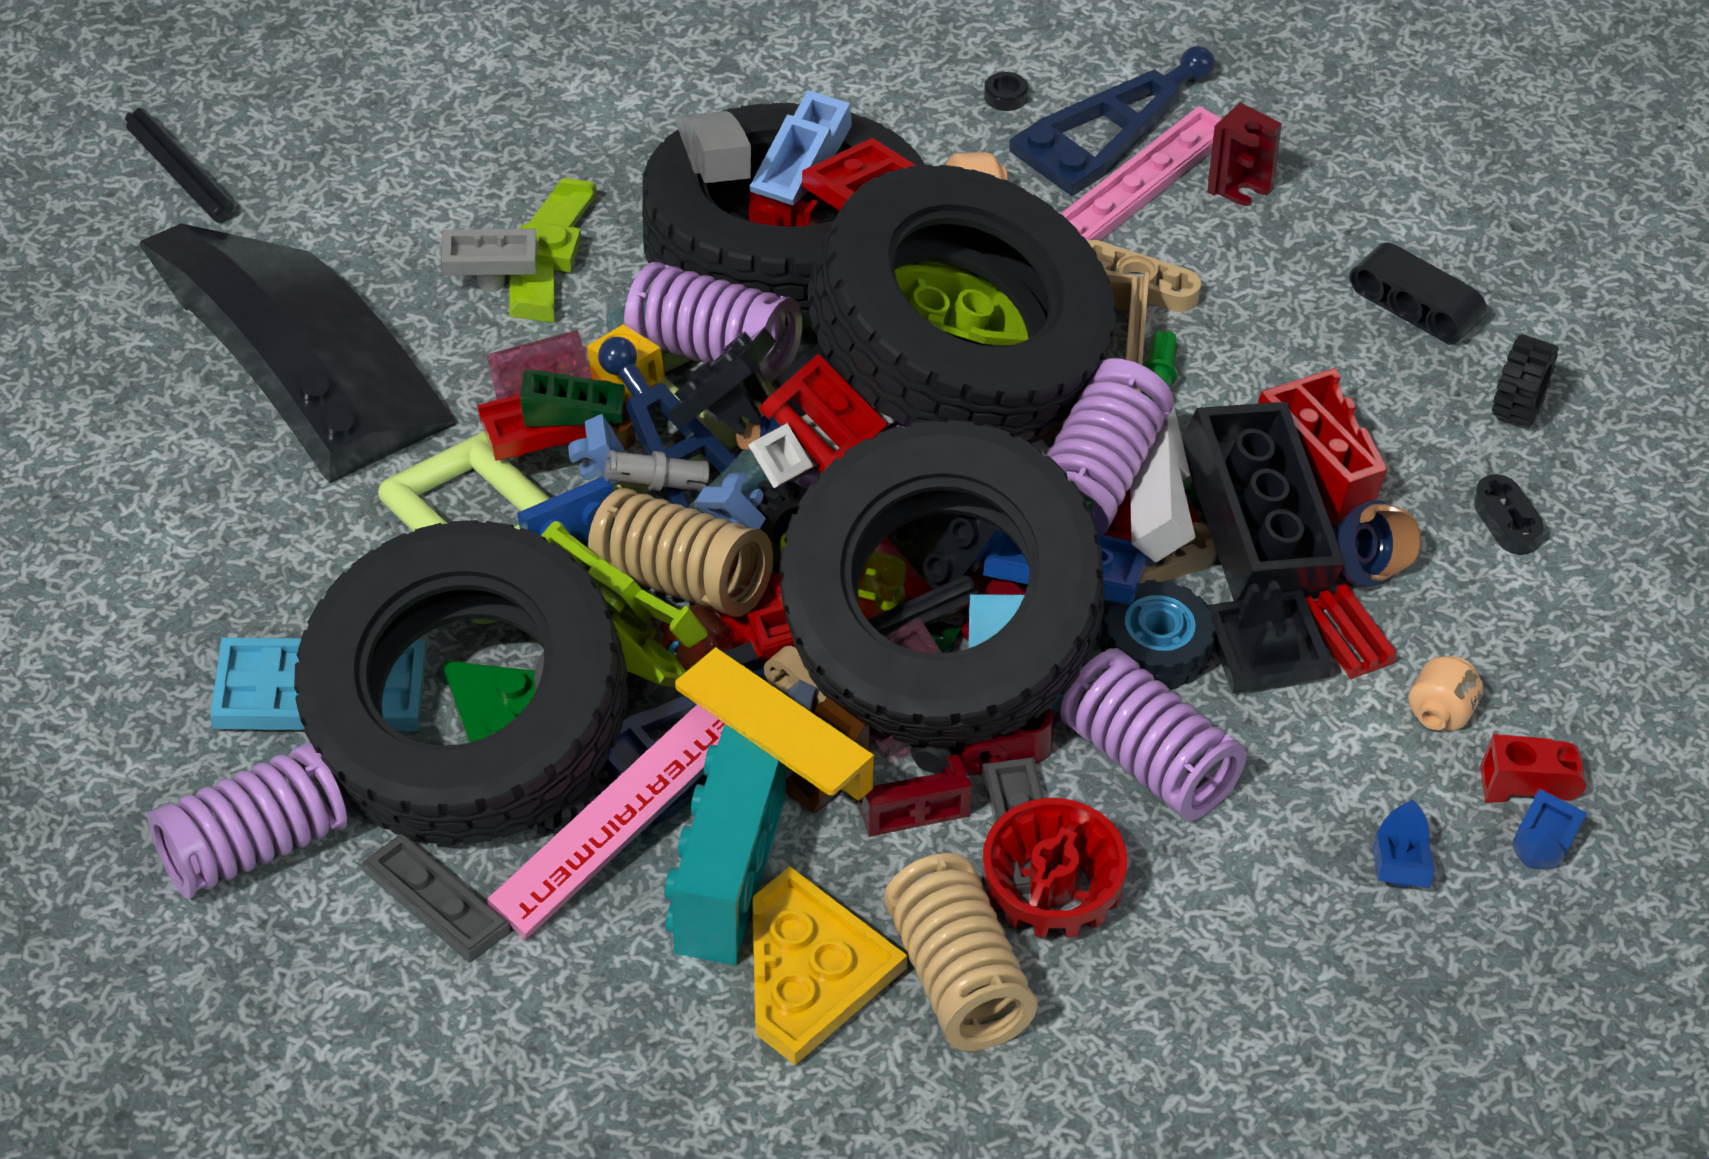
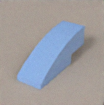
(800, 143)

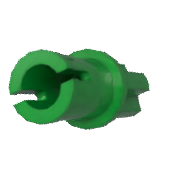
(1162, 357)

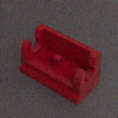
(1244, 154)
(918, 800)

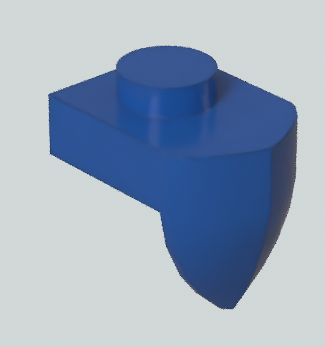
(1547, 831)
(1403, 848)

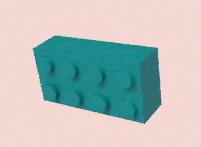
(725, 849)

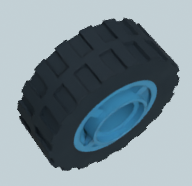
(1163, 631)

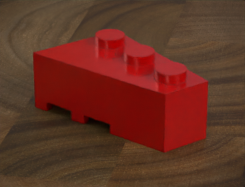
(1337, 449)

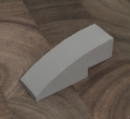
(716, 146)

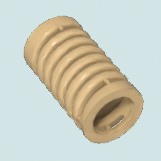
(682, 551)
(960, 952)

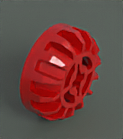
(1050, 834)

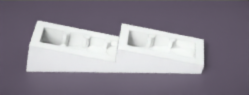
(1158, 496)

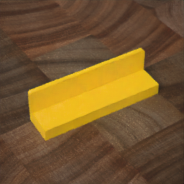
(778, 725)

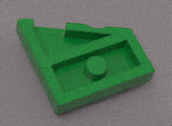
(487, 695)

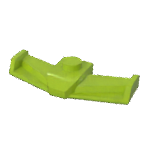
(557, 249)
(624, 593)

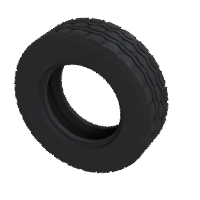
(691, 230)
(989, 230)
(923, 474)
(428, 582)

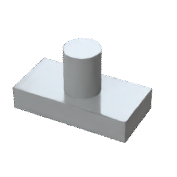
(489, 254)

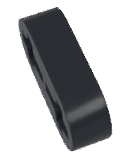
(1515, 511)

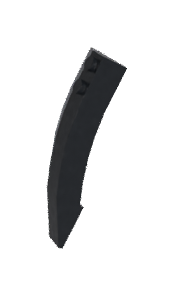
(304, 343)

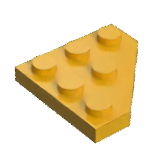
(812, 964)

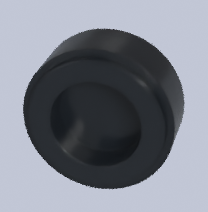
(1006, 91)

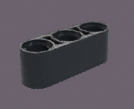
(1418, 292)

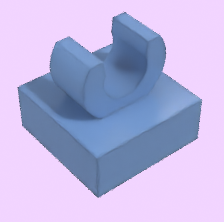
(599, 441)
(731, 504)

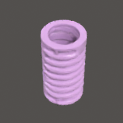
(702, 315)
(1111, 433)
(1149, 731)
(251, 830)

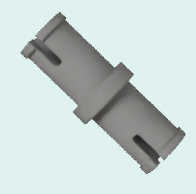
(656, 471)

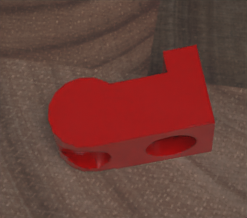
(1528, 764)

